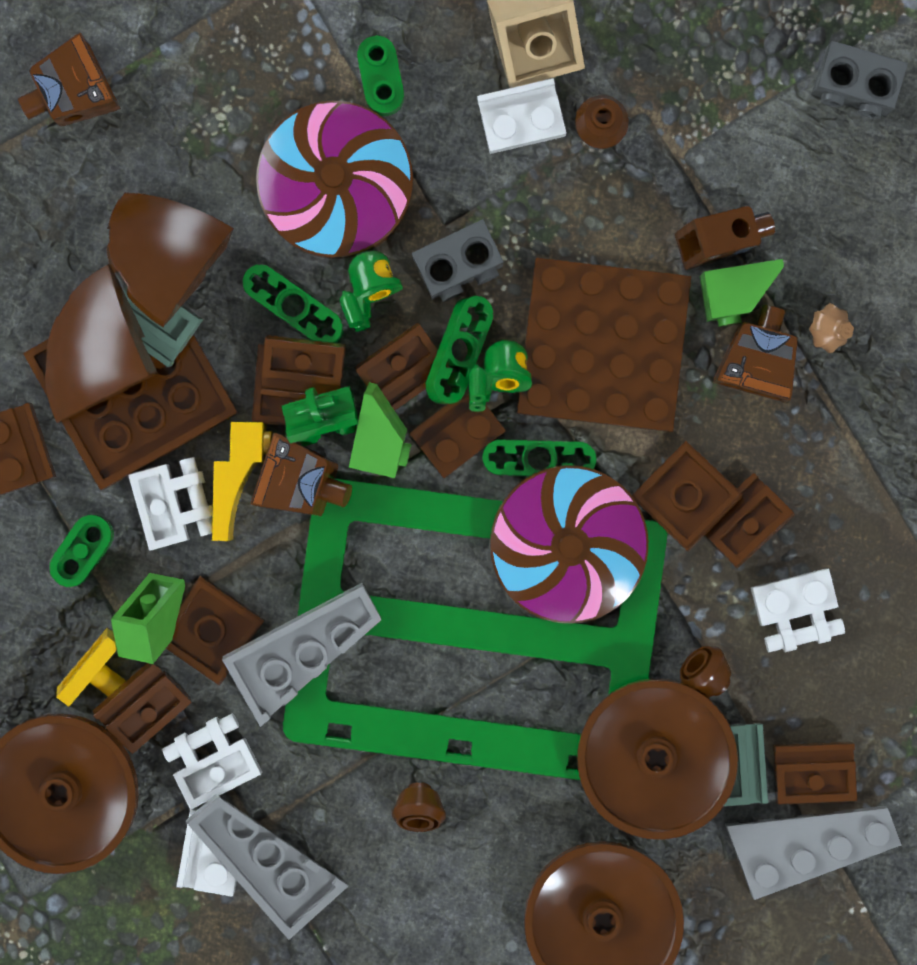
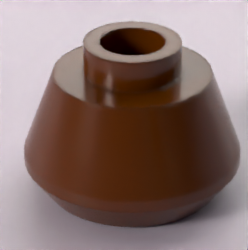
(590, 126)
(706, 671)
(419, 808)

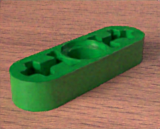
(275, 280)
(474, 343)
(509, 448)

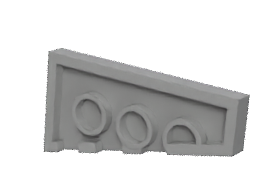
(288, 657)
(799, 848)
(271, 871)

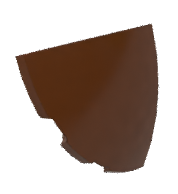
(162, 251)
(94, 347)

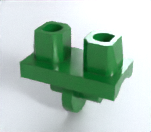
(320, 415)

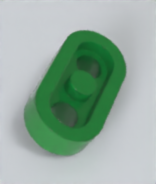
(380, 74)
(82, 550)

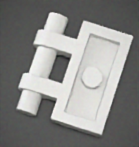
(160, 507)
(794, 598)
(218, 772)

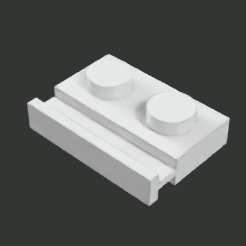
(521, 116)
(201, 867)

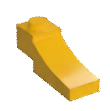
(247, 447)

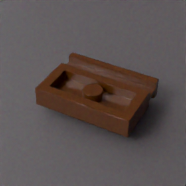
(300, 364)
(400, 366)
(456, 434)
(22, 450)
(749, 522)
(142, 706)
(815, 773)

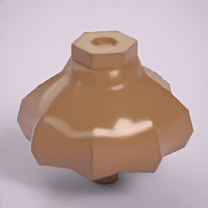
(831, 328)

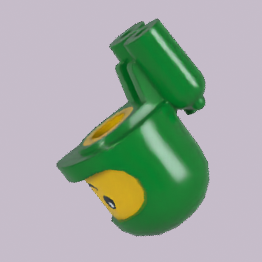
(371, 282)
(503, 372)

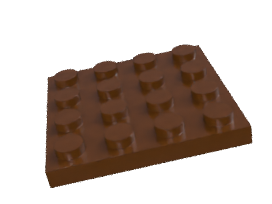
(605, 344)
(148, 417)

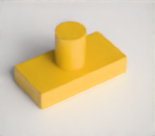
(92, 670)

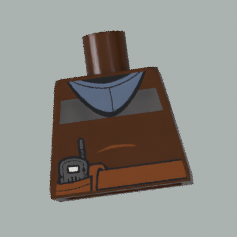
(69, 85)
(722, 236)
(760, 358)
(298, 480)

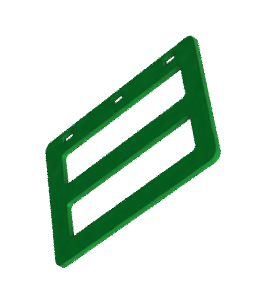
(421, 735)

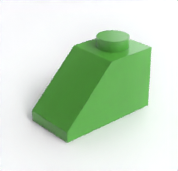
(736, 290)
(379, 436)
(148, 618)

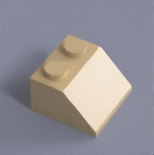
(536, 39)

